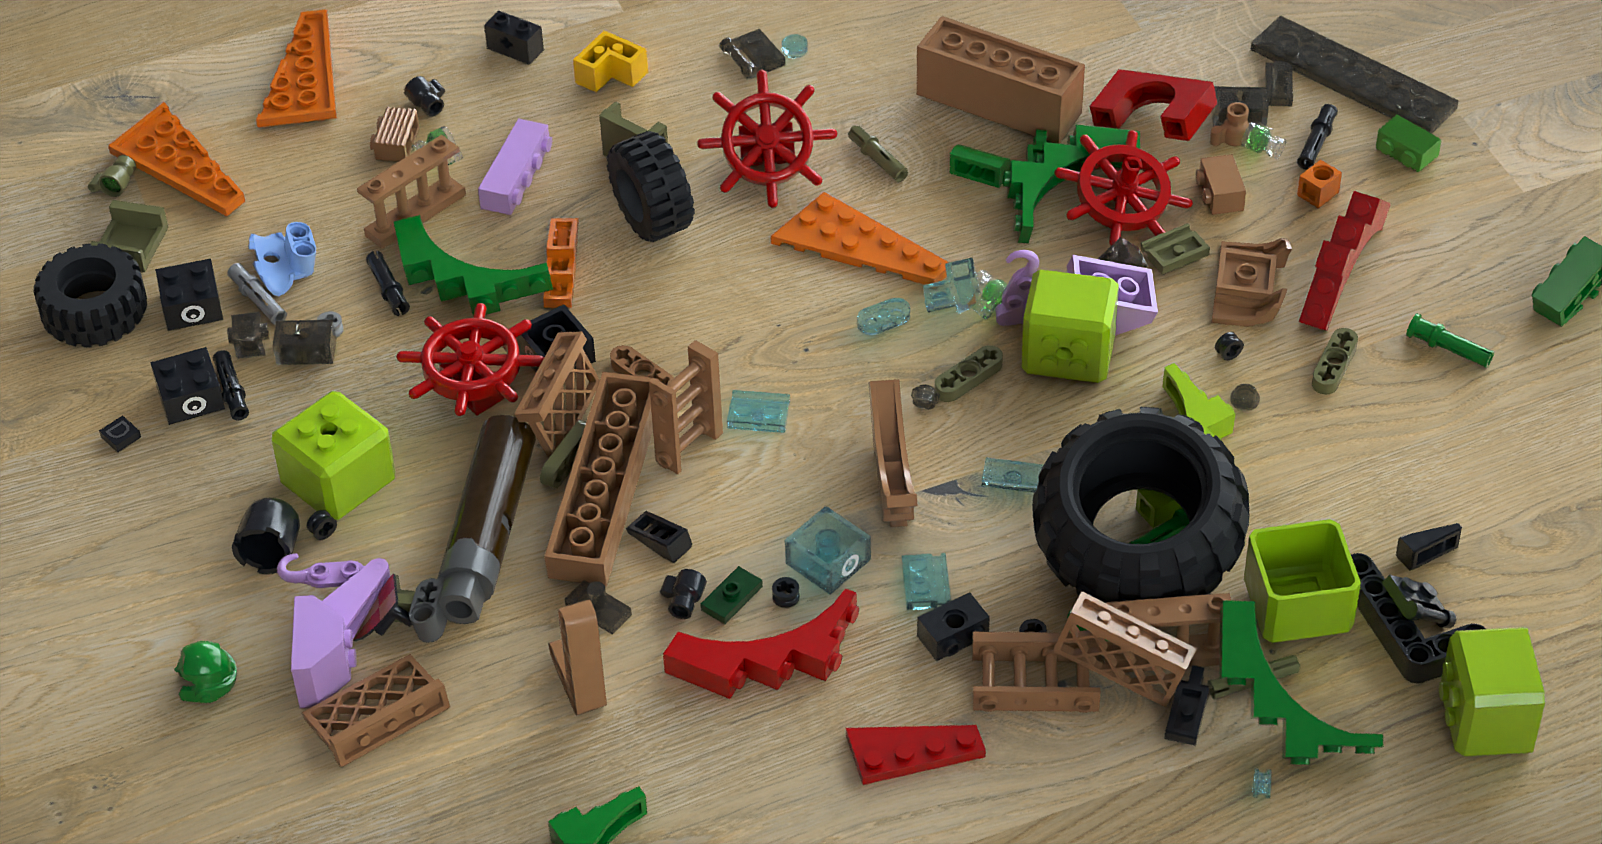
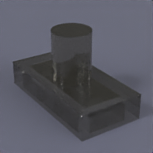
(1279, 83)
(609, 611)

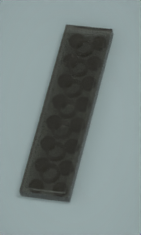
(1354, 74)

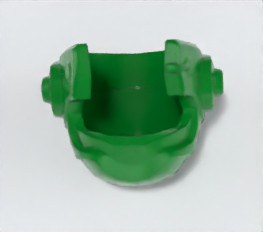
(209, 670)

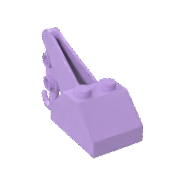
(1135, 295)
(327, 627)

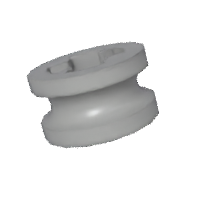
(337, 321)

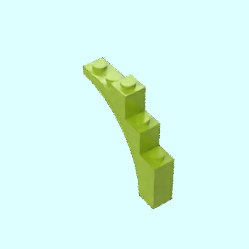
(1211, 413)

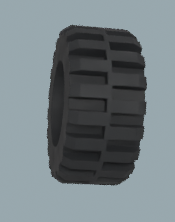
(650, 186)
(95, 318)

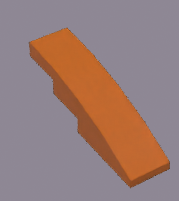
(561, 261)

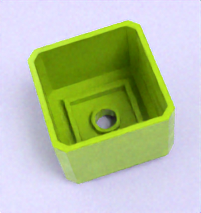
(1069, 326)
(333, 455)
(1301, 580)
(1492, 692)

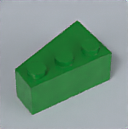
(1570, 283)

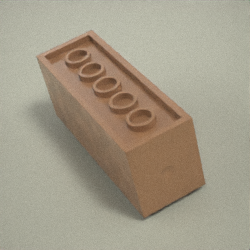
(1000, 79)

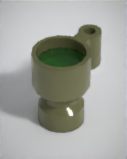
(115, 177)

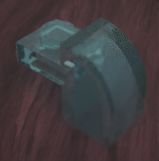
(959, 289)

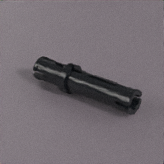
(1320, 129)
(391, 289)
(224, 366)

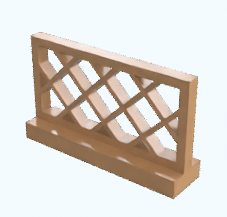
(548, 387)
(1130, 637)
(383, 722)

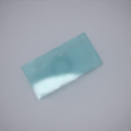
(1011, 475)

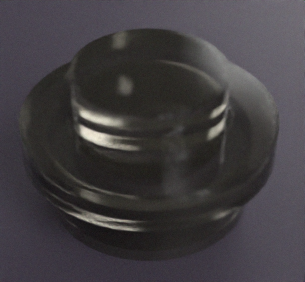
(925, 397)
(1245, 397)

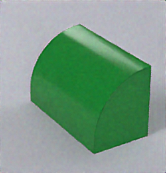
(978, 165)

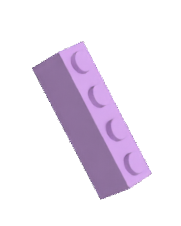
(514, 167)

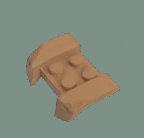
(1247, 282)

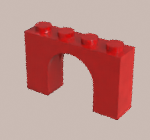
(1128, 90)

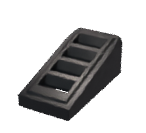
(656, 536)
(1427, 545)

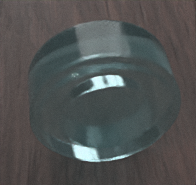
(794, 46)

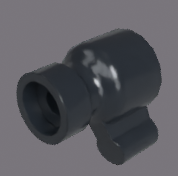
(425, 95)
(684, 591)

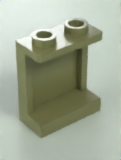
(617, 129)
(135, 230)

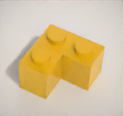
(607, 59)

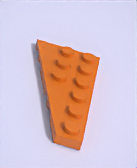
(304, 78)
(178, 159)
(856, 240)

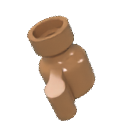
(1233, 127)

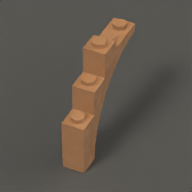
(891, 453)

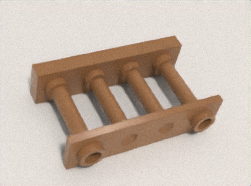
(426, 203)
(704, 412)
(1181, 613)
(1029, 647)

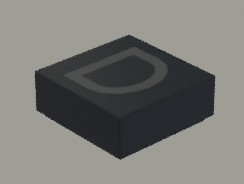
(120, 433)

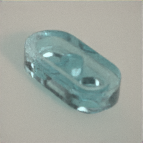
(883, 316)

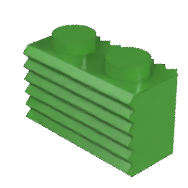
(1408, 143)

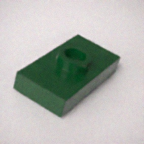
(731, 595)

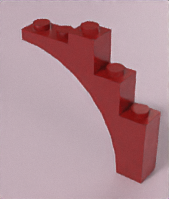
(1338, 257)
(770, 660)

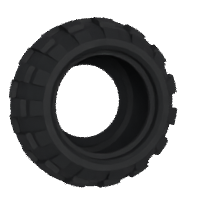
(1133, 454)

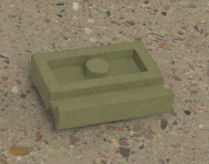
(1175, 249)

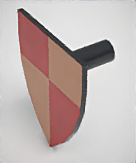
(383, 612)

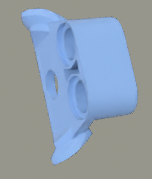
(295, 256)

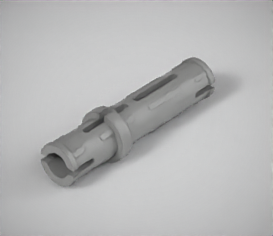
(240, 277)

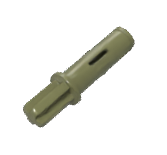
(870, 146)
(1280, 668)

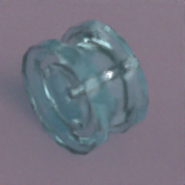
(1261, 783)

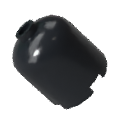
(266, 534)

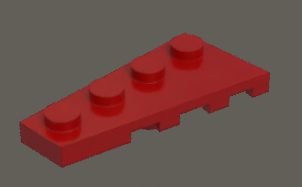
(906, 750)

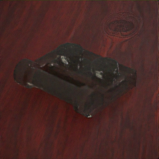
(757, 48)

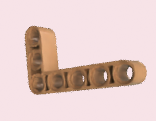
(579, 657)

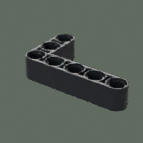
(1414, 656)

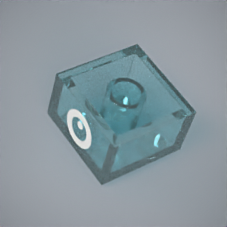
(827, 549)

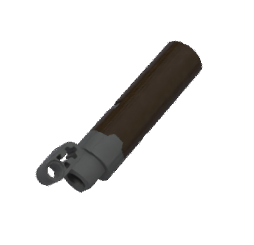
(479, 530)

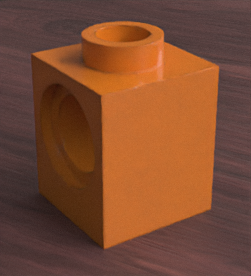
(1319, 183)

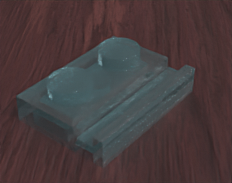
(758, 411)
(925, 581)

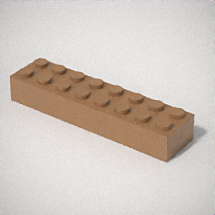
(602, 481)

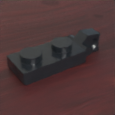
(1188, 708)

